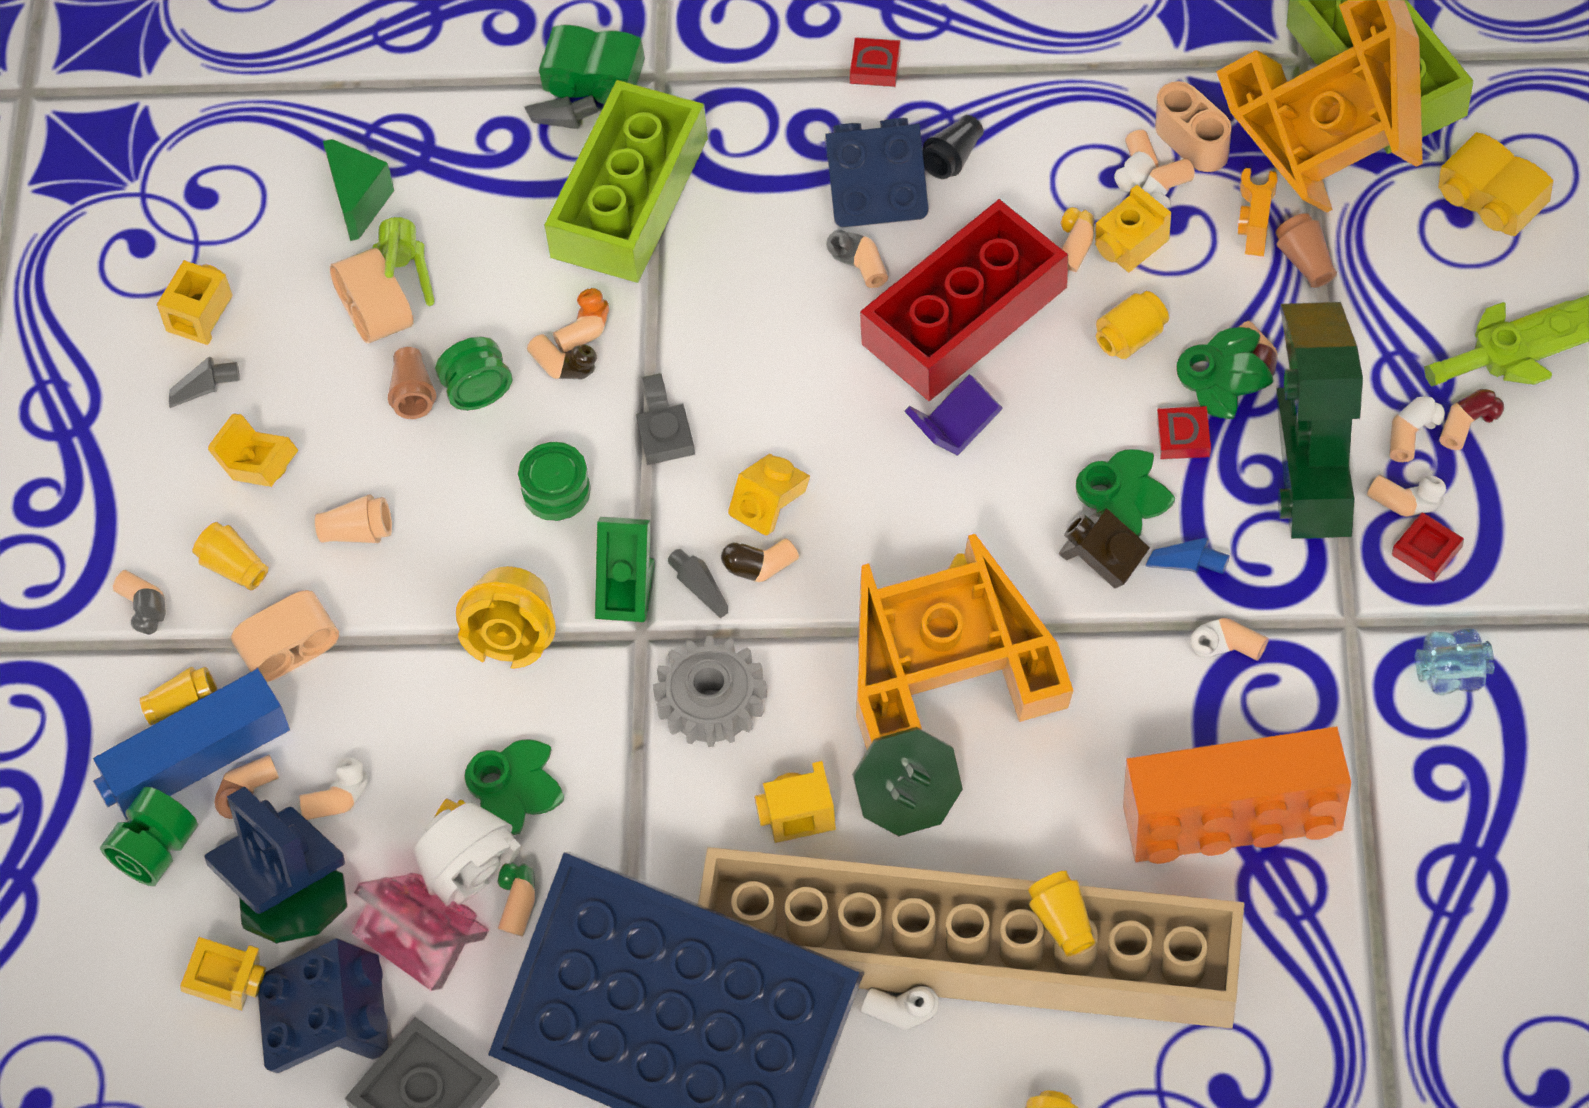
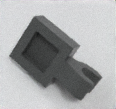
(663, 428)

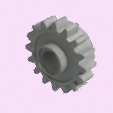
(704, 669)

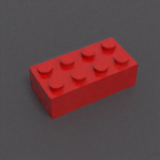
(964, 299)

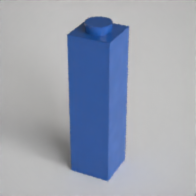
(192, 742)

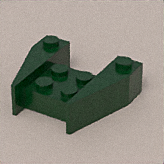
(1316, 420)

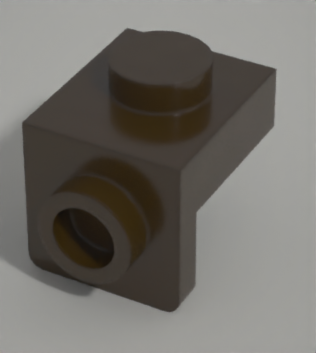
(1105, 546)

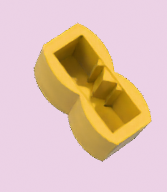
(1495, 184)

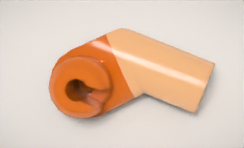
(589, 322)

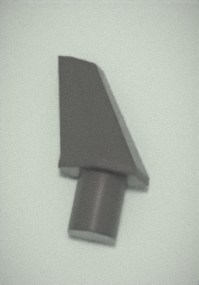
(562, 112)
(203, 381)
(698, 579)

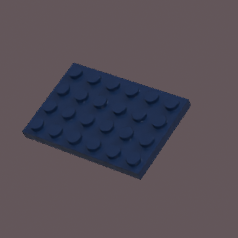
(669, 1001)

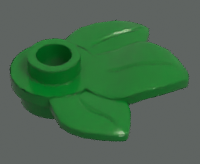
(1230, 373)
(1130, 489)
(521, 785)

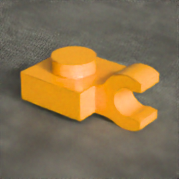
(1255, 219)

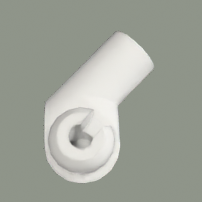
(904, 1010)

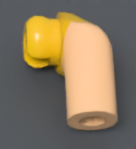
(1081, 231)

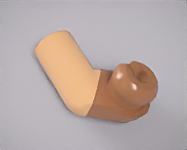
(249, 776)

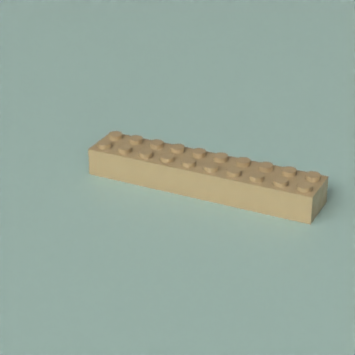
(982, 939)

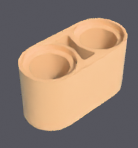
(1193, 126)
(369, 297)
(285, 635)

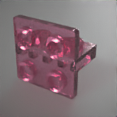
(415, 927)

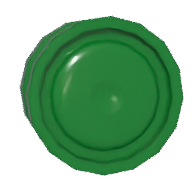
(473, 373)
(554, 481)

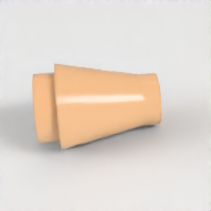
(357, 521)

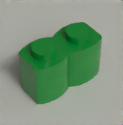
(589, 62)

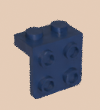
(876, 173)
(321, 1004)

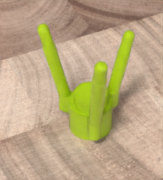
(399, 246)

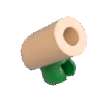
(521, 899)

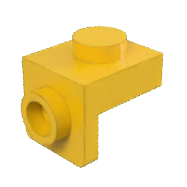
(251, 454)
(764, 491)
(223, 973)

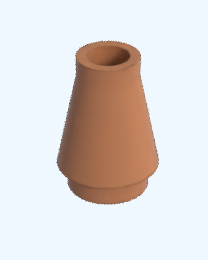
(1306, 248)
(410, 387)

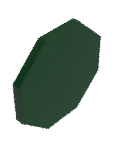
(907, 781)
(301, 914)

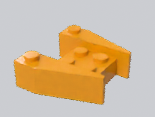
(1339, 107)
(948, 632)

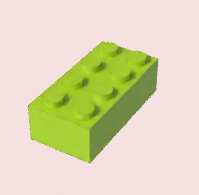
(1443, 81)
(626, 181)

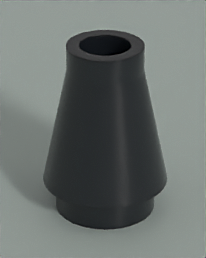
(950, 148)

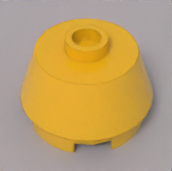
(506, 617)

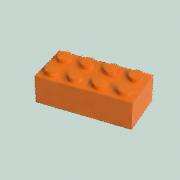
(1236, 795)

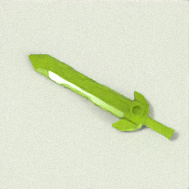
(1517, 345)

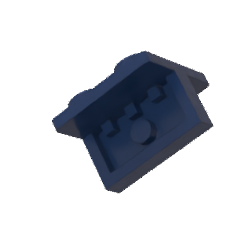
(272, 853)

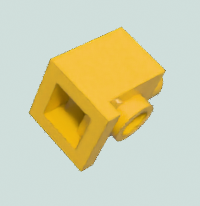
(1133, 230)
(194, 301)
(797, 805)

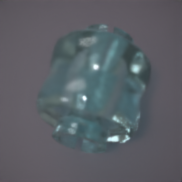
(1454, 661)

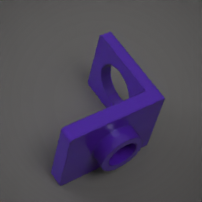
(958, 417)

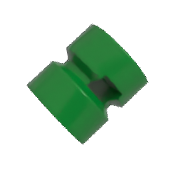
(145, 842)

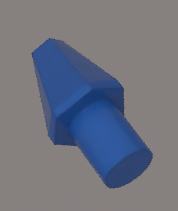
(1189, 557)

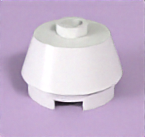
(463, 851)

